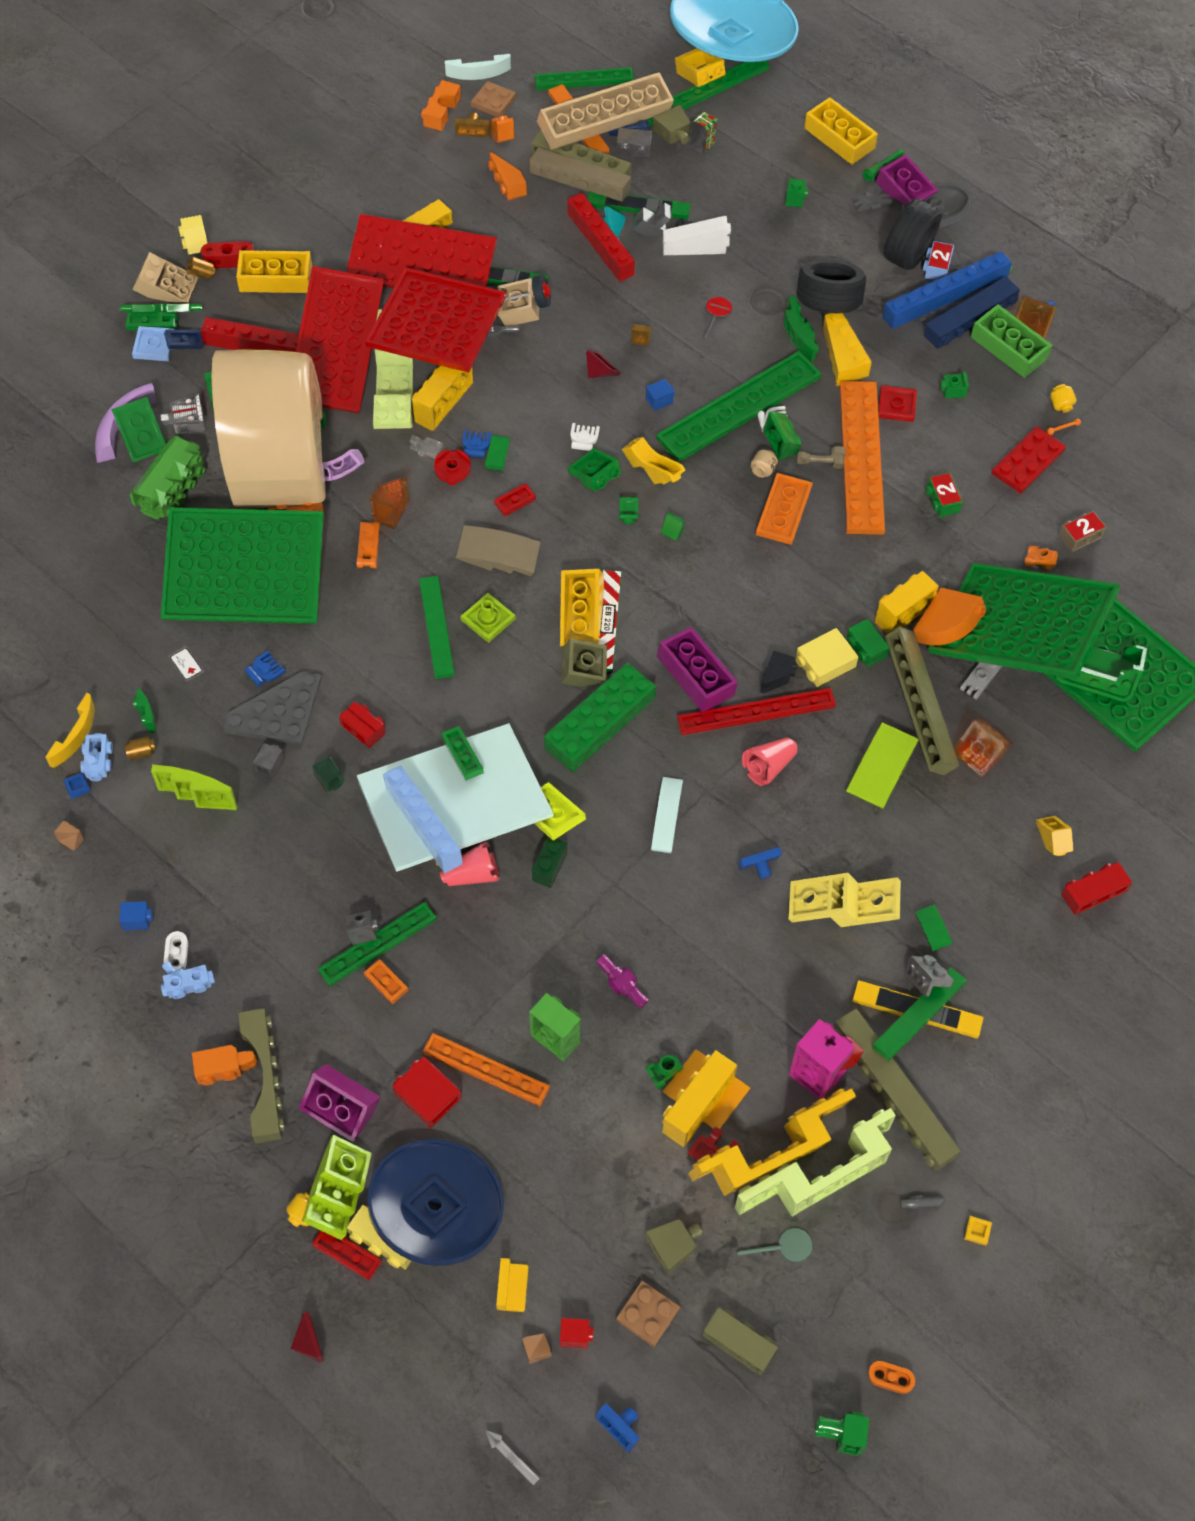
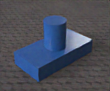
(760, 861)
(619, 1425)

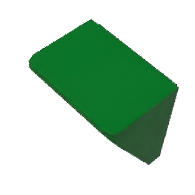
(673, 526)

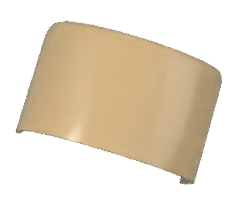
(268, 427)

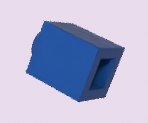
(660, 394)
(135, 915)

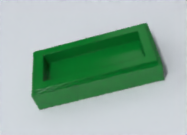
(497, 453)

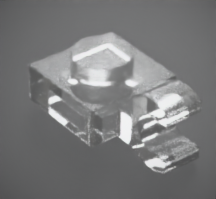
(427, 448)

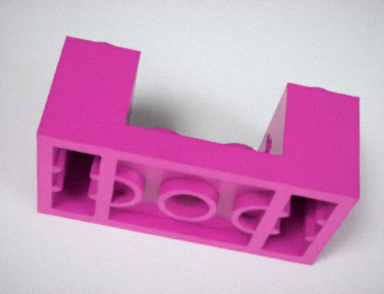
(819, 1065)

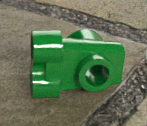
(659, 1072)

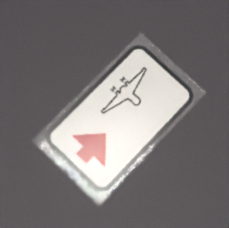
(186, 663)

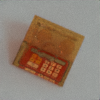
(390, 502)
(981, 746)

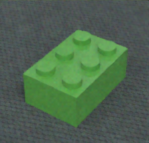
(555, 1026)

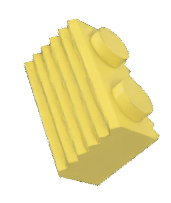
(193, 234)

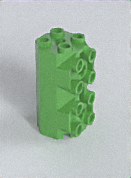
(168, 476)

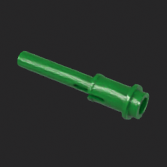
(870, 173)

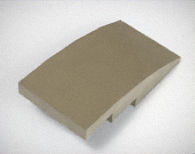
(497, 550)

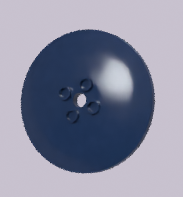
(440, 1174)

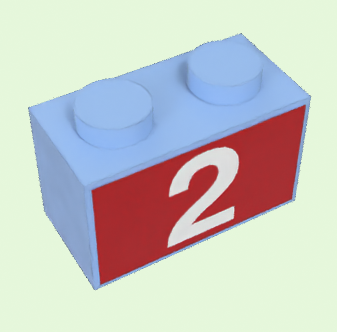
(939, 260)

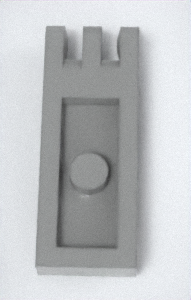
(980, 678)

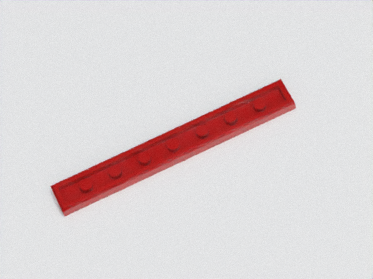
(756, 711)

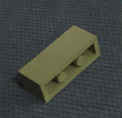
(740, 1340)

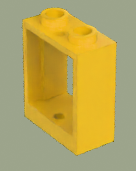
(689, 62)

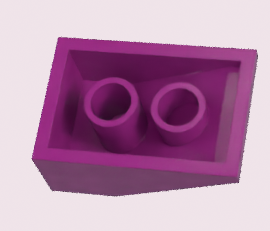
(905, 181)

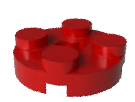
(452, 475)

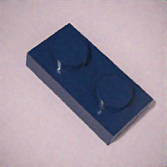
(183, 339)

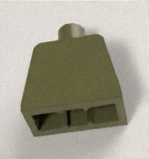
(672, 125)
(673, 1243)

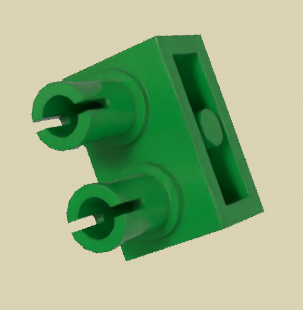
(849, 1432)

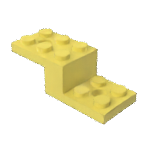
(844, 900)

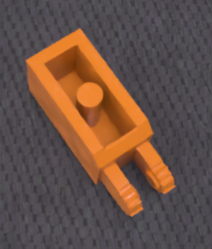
(221, 1064)

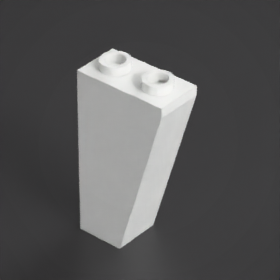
(697, 238)

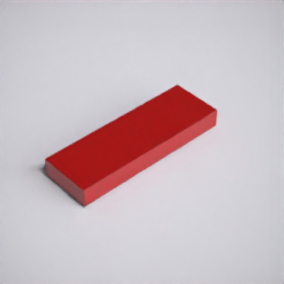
(348, 1254)

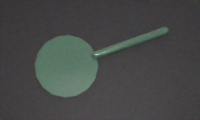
(793, 1245)

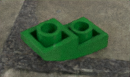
(141, 703)
(933, 927)

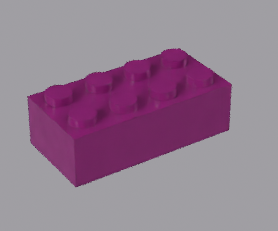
(697, 669)

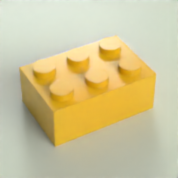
(906, 602)

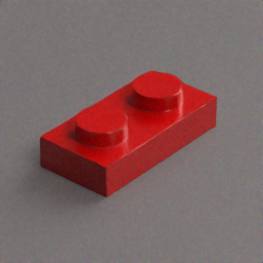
(515, 500)

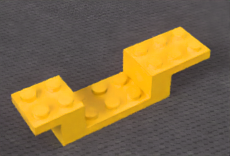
(803, 1129)

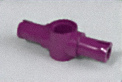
(622, 981)

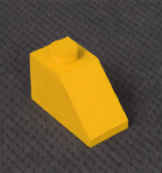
(1055, 835)

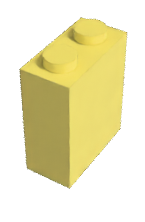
(826, 657)

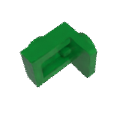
(628, 510)

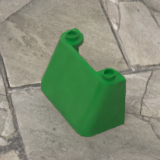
(1110, 673)

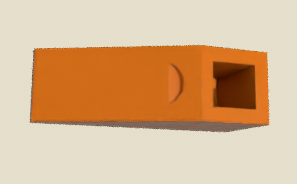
(509, 178)

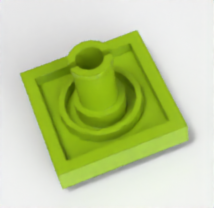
(488, 617)

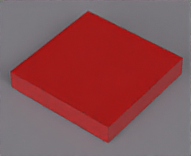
(897, 403)

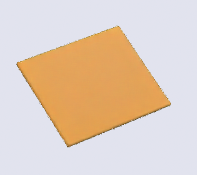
(724, 1106)

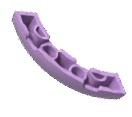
(108, 427)
(343, 465)

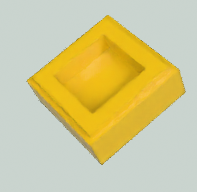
(977, 1230)

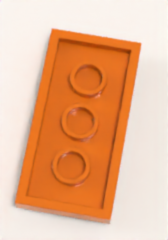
(784, 508)

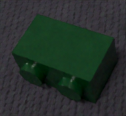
(549, 862)

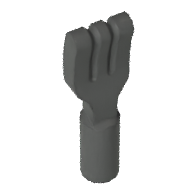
(496, 329)

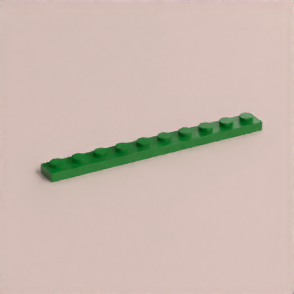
(731, 78)

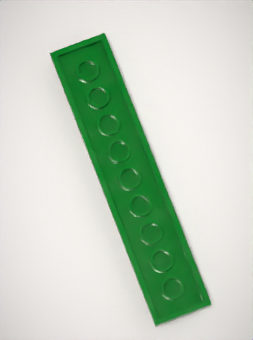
(738, 406)

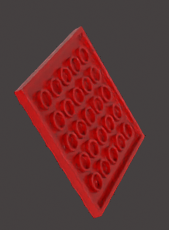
(436, 319)

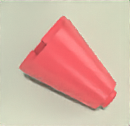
(768, 759)
(477, 868)

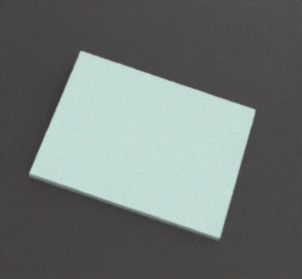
(470, 810)

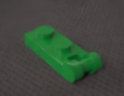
(151, 319)

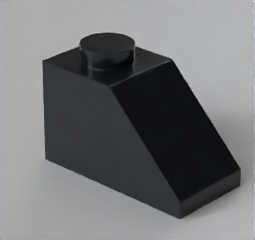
(778, 672)

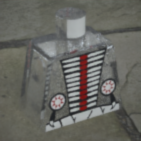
(186, 416)

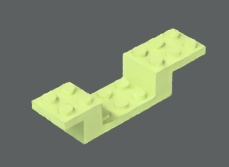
(393, 391)
(795, 1190)

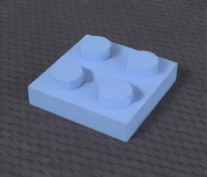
(151, 344)

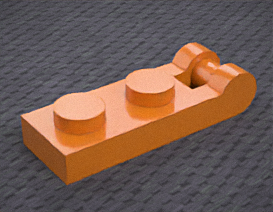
(368, 544)

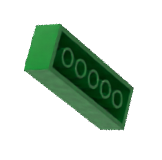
(599, 717)

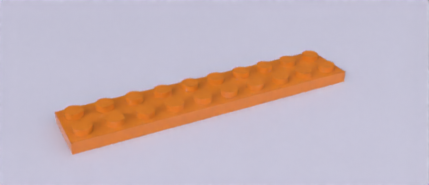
(863, 458)

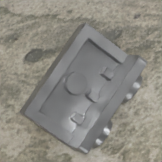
(926, 973)

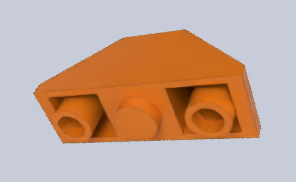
(502, 128)

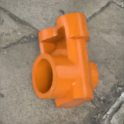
(1043, 557)

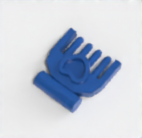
(476, 447)
(263, 671)

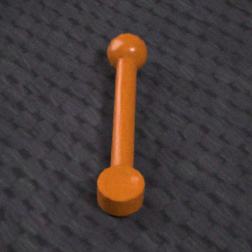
(1050, 430)

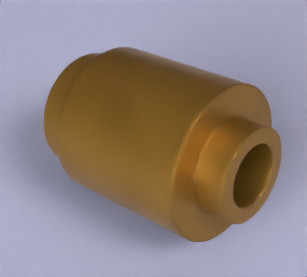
(139, 748)

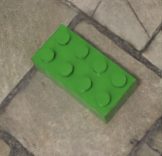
(1011, 341)

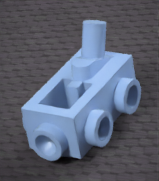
(96, 763)
(182, 981)

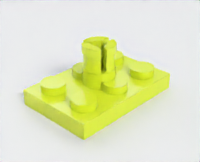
(565, 813)

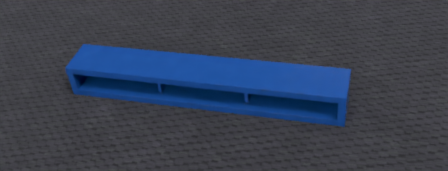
(946, 290)

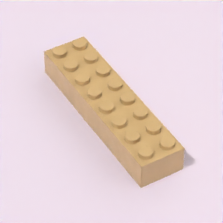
(604, 110)

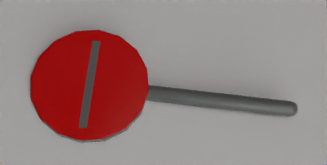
(717, 308)

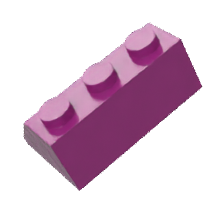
(339, 1102)

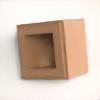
(69, 835)
(536, 1347)

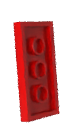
(1028, 460)

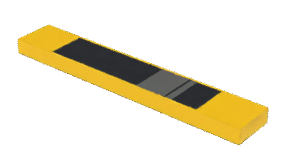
(899, 1003)

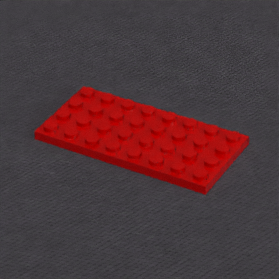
(388, 246)
(334, 331)

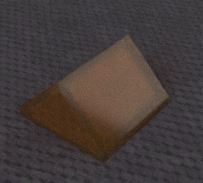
(1036, 315)

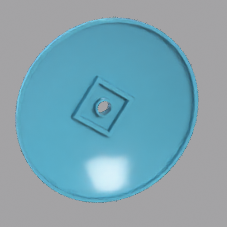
(736, 27)

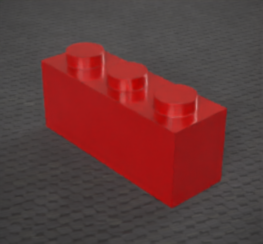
(1096, 888)

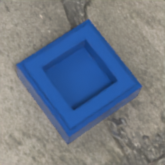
(76, 785)

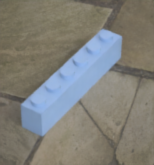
(423, 819)

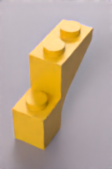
(657, 466)

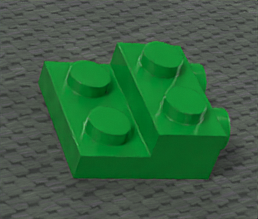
(595, 469)

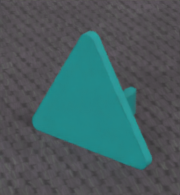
(614, 220)

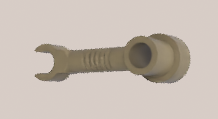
(836, 457)

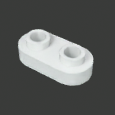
(176, 954)

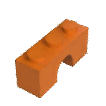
(436, 112)

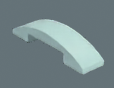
(478, 70)
(666, 815)

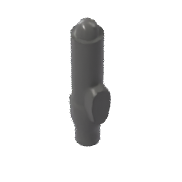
(920, 1201)

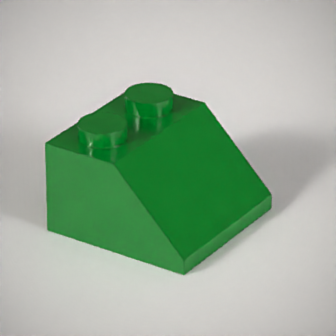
(781, 435)

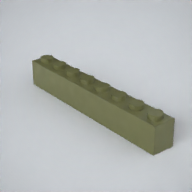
(922, 701)
(899, 1095)

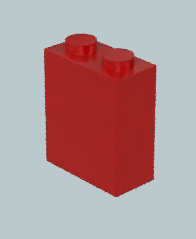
(426, 1091)

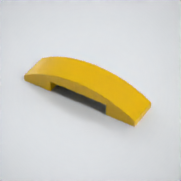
(61, 752)

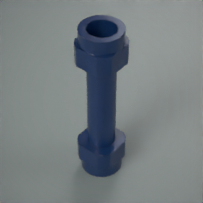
(642, 125)

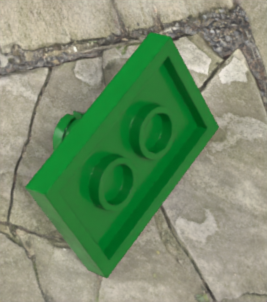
(139, 429)

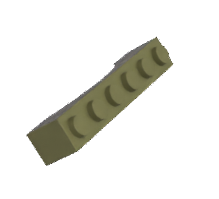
(265, 1118)

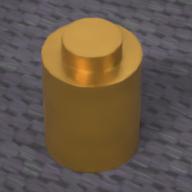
(200, 268)

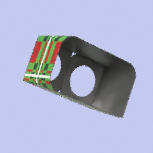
(698, 125)

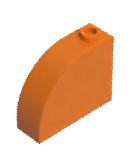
(949, 617)

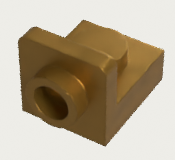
(641, 335)

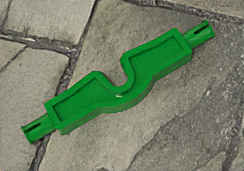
(160, 307)

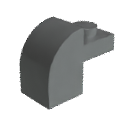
(652, 223)

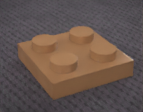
(493, 99)
(648, 1314)

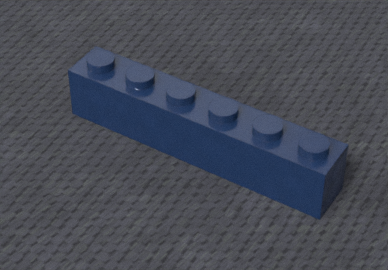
(963, 316)

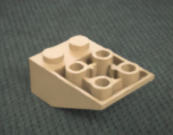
(164, 281)

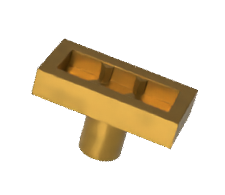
(472, 126)

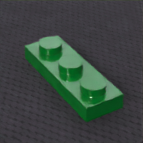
(462, 753)

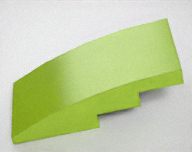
(882, 765)
(194, 786)
(337, 1187)

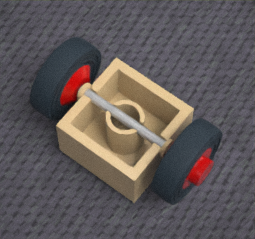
(524, 300)

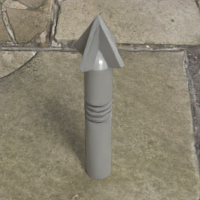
(496, 1441)

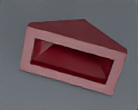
(599, 366)
(306, 1339)

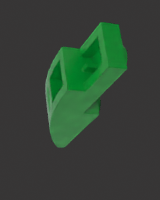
(798, 331)

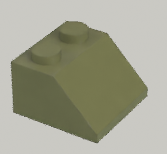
(583, 663)

